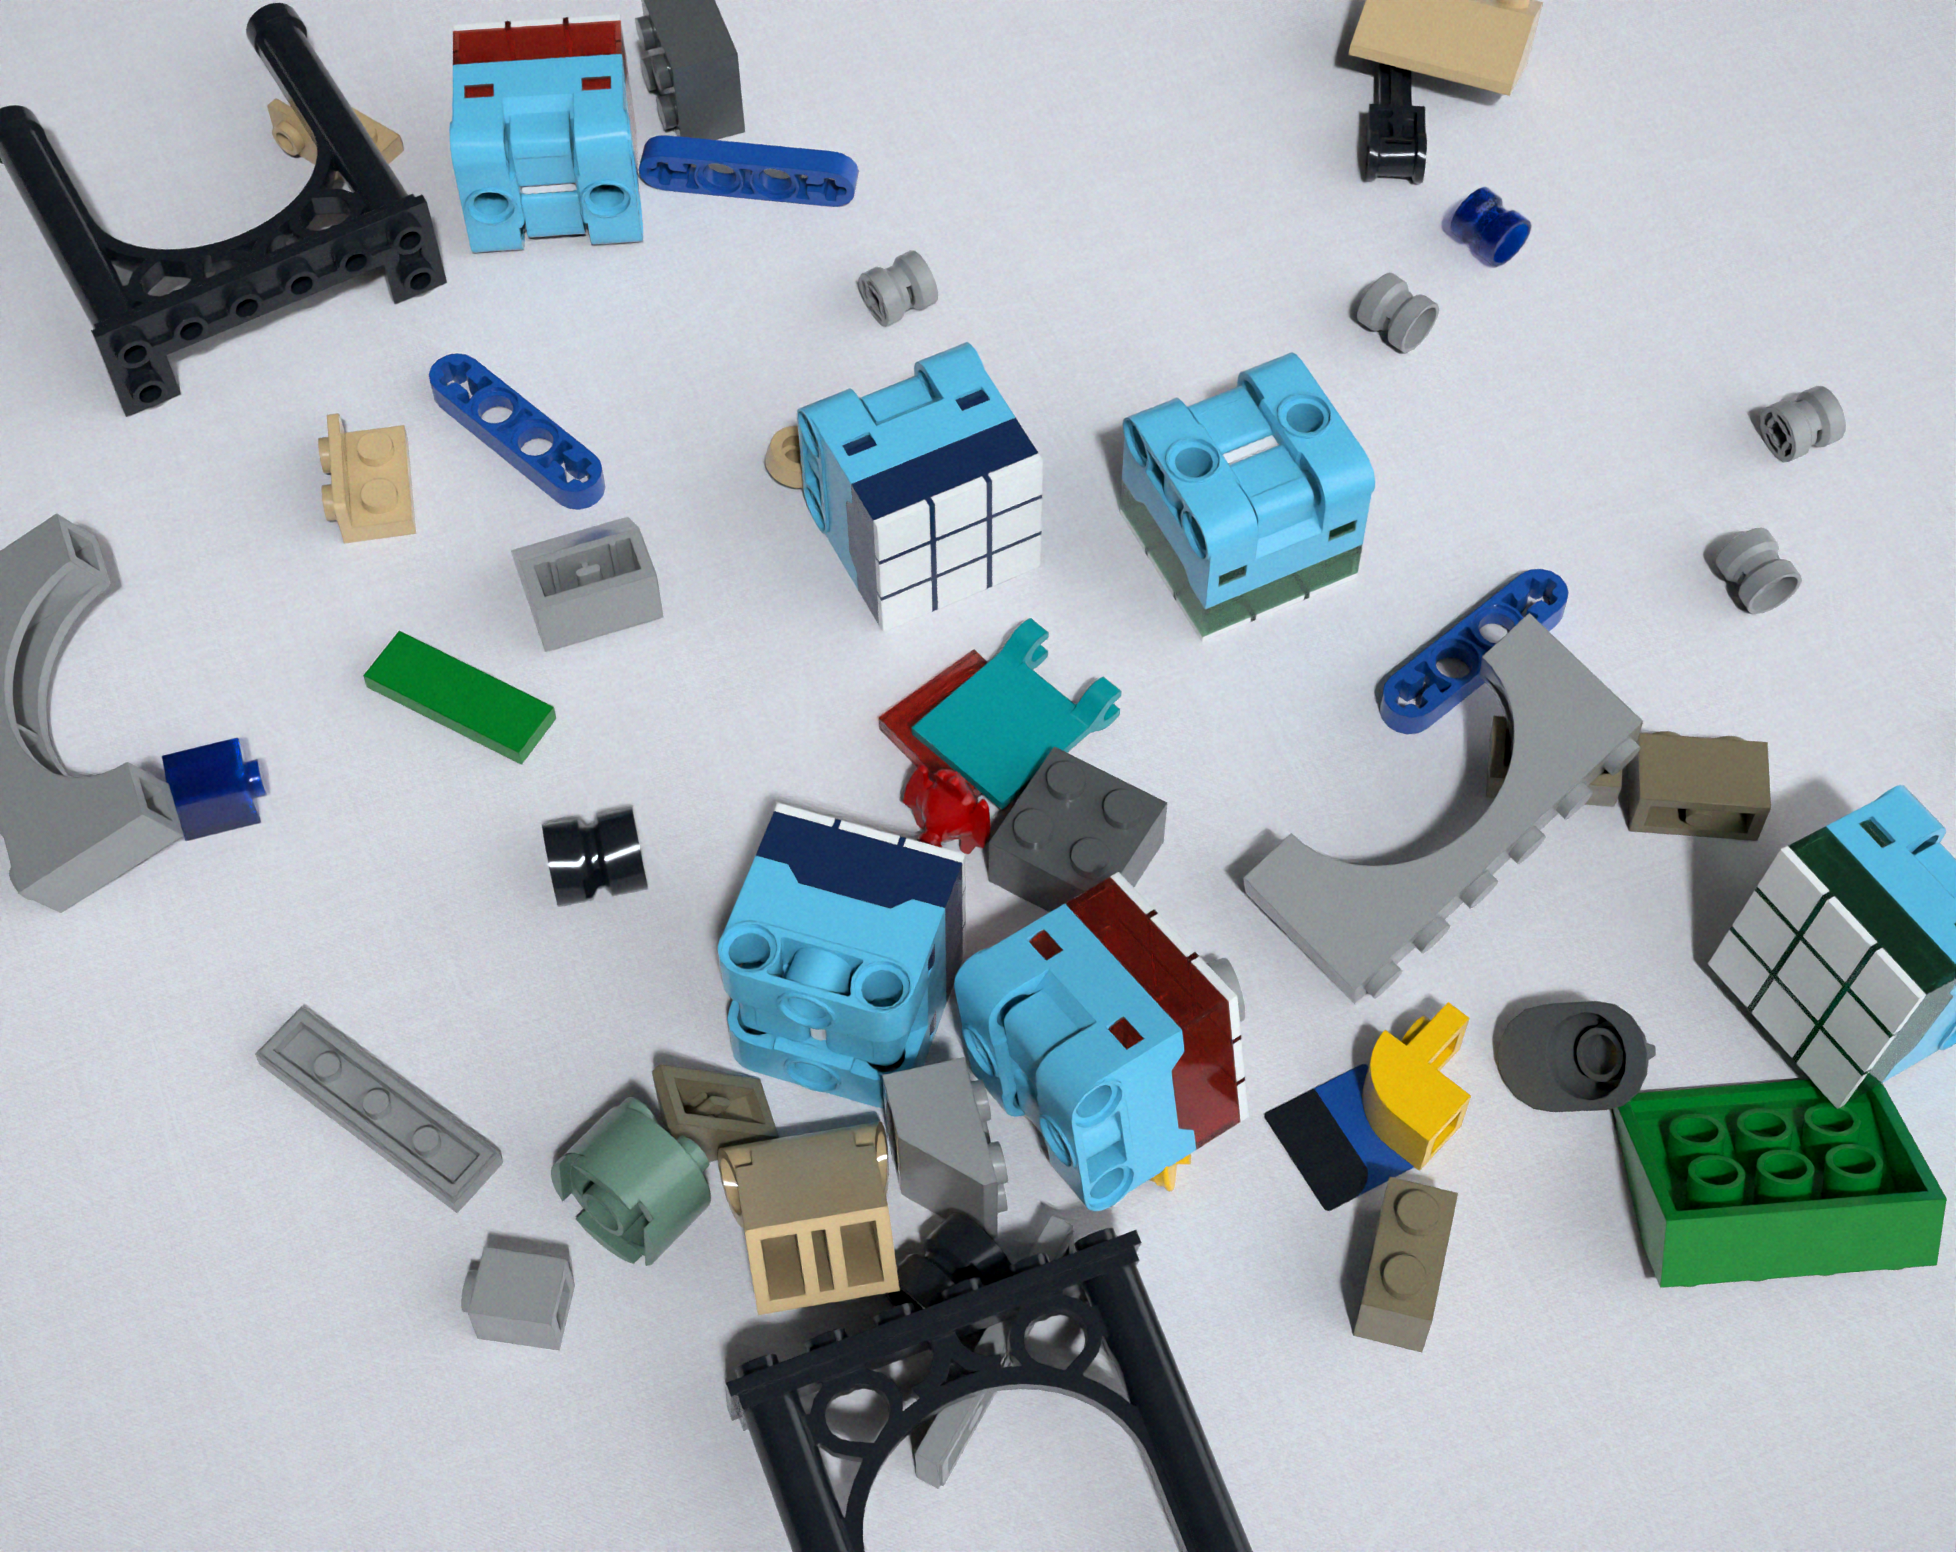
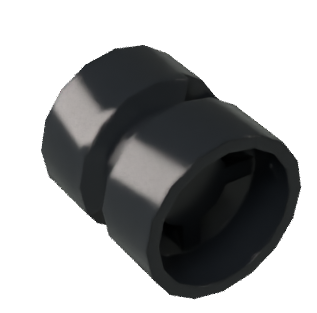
(594, 857)
(952, 1255)

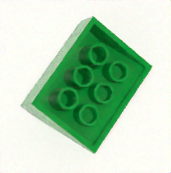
(1776, 1184)

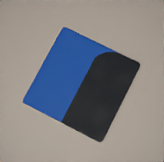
(1334, 1142)

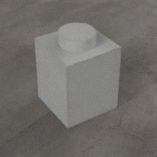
(519, 1298)

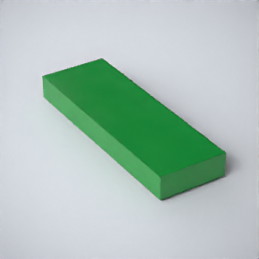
(460, 697)

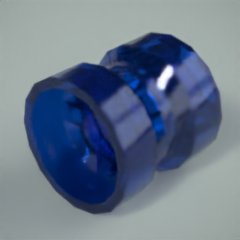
(1490, 226)

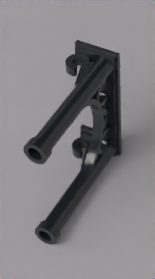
(252, 269)
(1119, 1314)

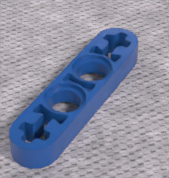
(748, 178)
(510, 435)
(1469, 646)

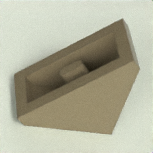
(712, 1108)

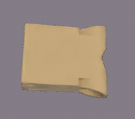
(813, 1215)

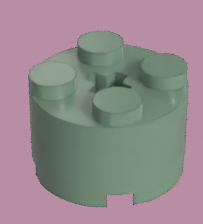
(634, 1182)

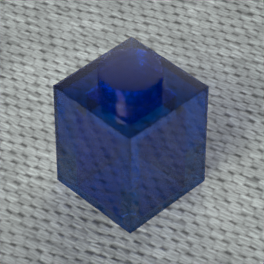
(214, 788)

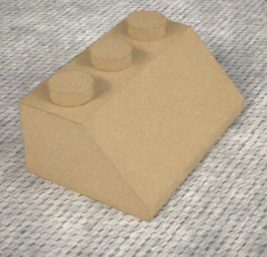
(1453, 40)

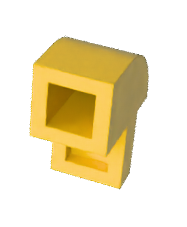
(1408, 1096)

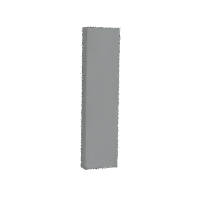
(379, 1109)
(957, 1423)

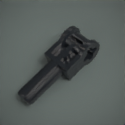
(1395, 129)

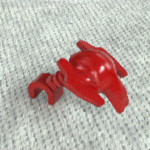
(947, 809)

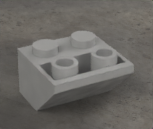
(589, 583)
(944, 1142)

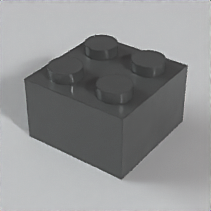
(691, 67)
(1074, 832)

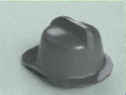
(1574, 1056)

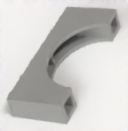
(61, 829)
(1368, 918)

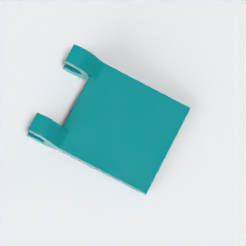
(1011, 718)

